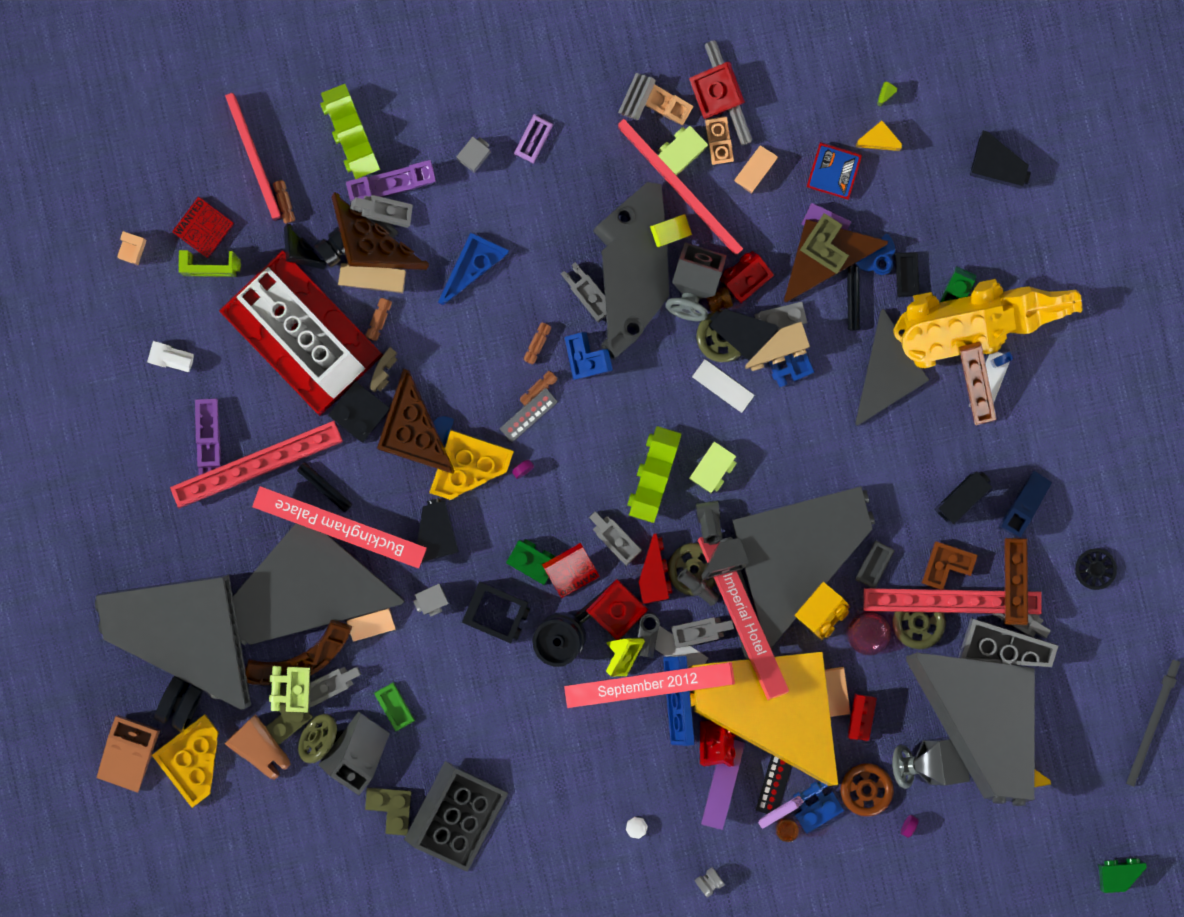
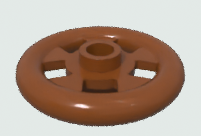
(848, 786)

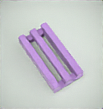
(525, 155)
(780, 812)

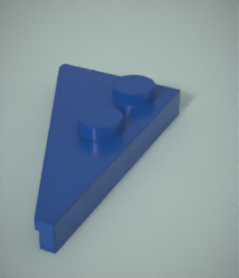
(473, 261)

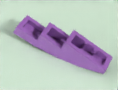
(207, 435)
(721, 790)

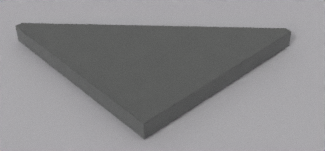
(888, 373)

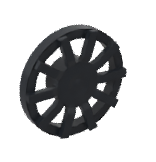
(1095, 569)

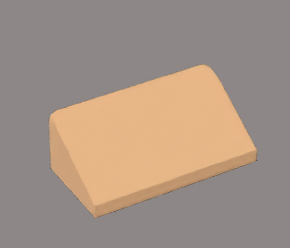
(756, 169)
(371, 624)

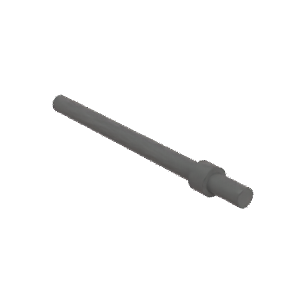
(1168, 682)

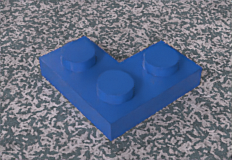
(582, 361)

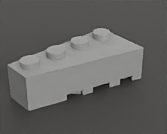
(1004, 646)

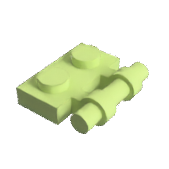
(296, 692)

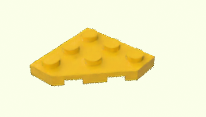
(473, 463)
(191, 760)

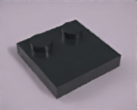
(359, 412)

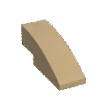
(372, 278)

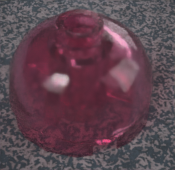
(869, 633)

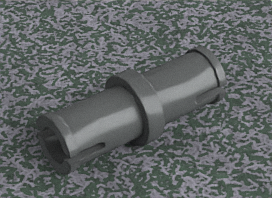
(698, 587)

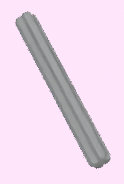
(736, 112)

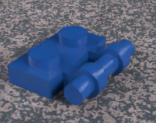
(796, 366)
(820, 811)

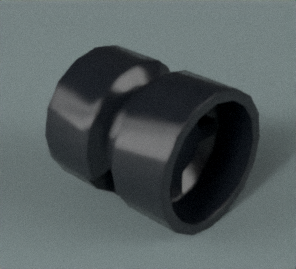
(331, 248)

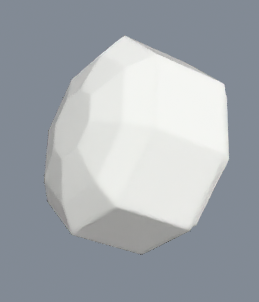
(636, 827)

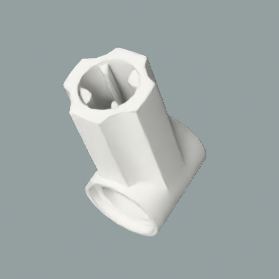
(165, 355)

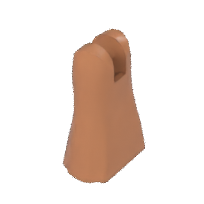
(258, 747)

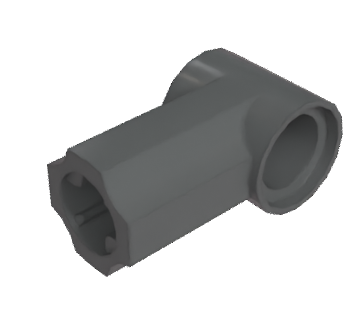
(709, 516)
(648, 635)

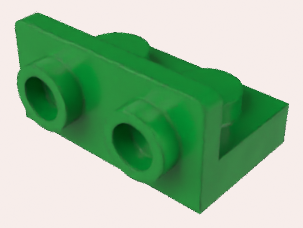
(529, 560)

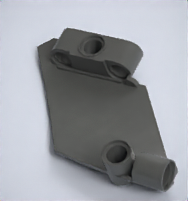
(633, 267)

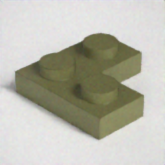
(819, 244)
(287, 722)
(396, 805)

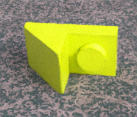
(625, 654)

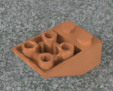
(127, 753)

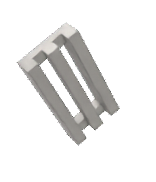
(635, 96)

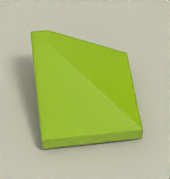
(886, 92)

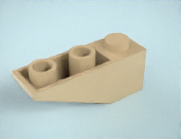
(785, 342)

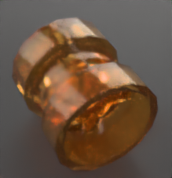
(721, 299)
(787, 830)

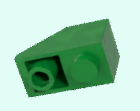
(958, 285)
(1119, 876)

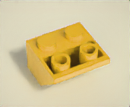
(823, 611)

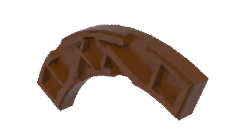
(314, 658)

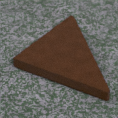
(369, 243)
(809, 272)
(410, 429)

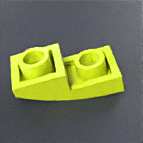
(671, 230)

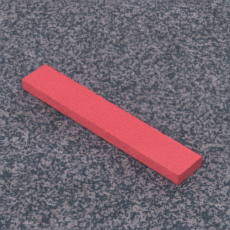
(253, 156)

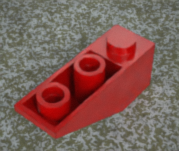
(652, 578)

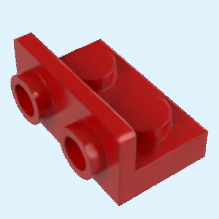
(746, 276)
(861, 717)
(716, 745)

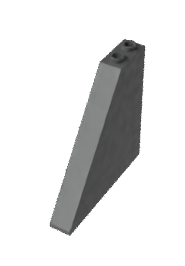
(798, 550)
(306, 586)
(182, 630)
(988, 719)

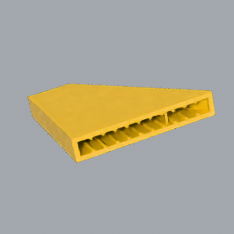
(788, 726)

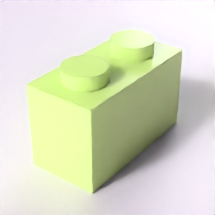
(682, 150)
(713, 467)

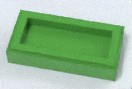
(394, 706)

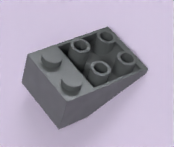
(356, 753)

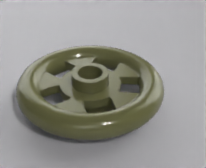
(712, 351)
(677, 562)
(928, 639)
(317, 738)

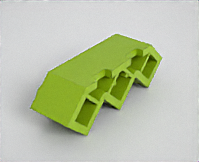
(349, 131)
(654, 474)

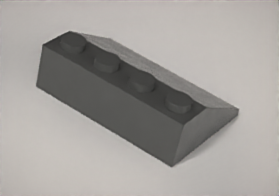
(455, 816)

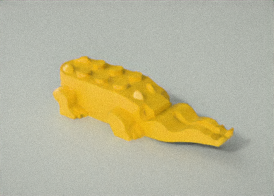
(939, 328)

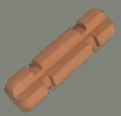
(284, 201)
(378, 319)
(537, 343)
(540, 385)

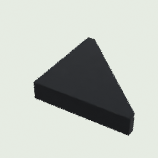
(299, 251)

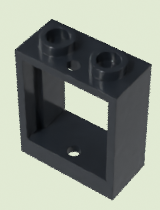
(963, 497)
(475, 602)

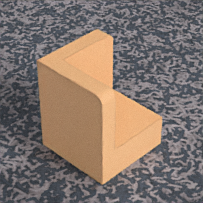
(131, 248)

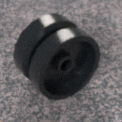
(563, 650)
(176, 702)

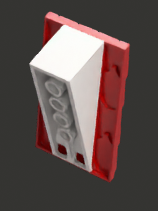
(301, 333)

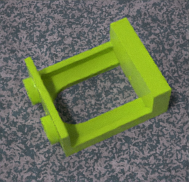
(187, 268)

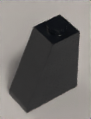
(998, 163)
(742, 331)
(436, 531)

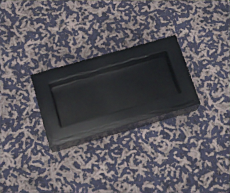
(907, 274)

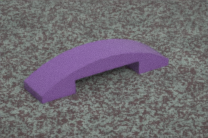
(393, 181)

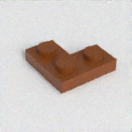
(944, 559)

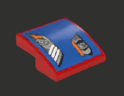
(834, 170)

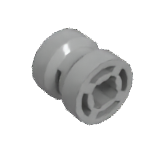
(709, 882)

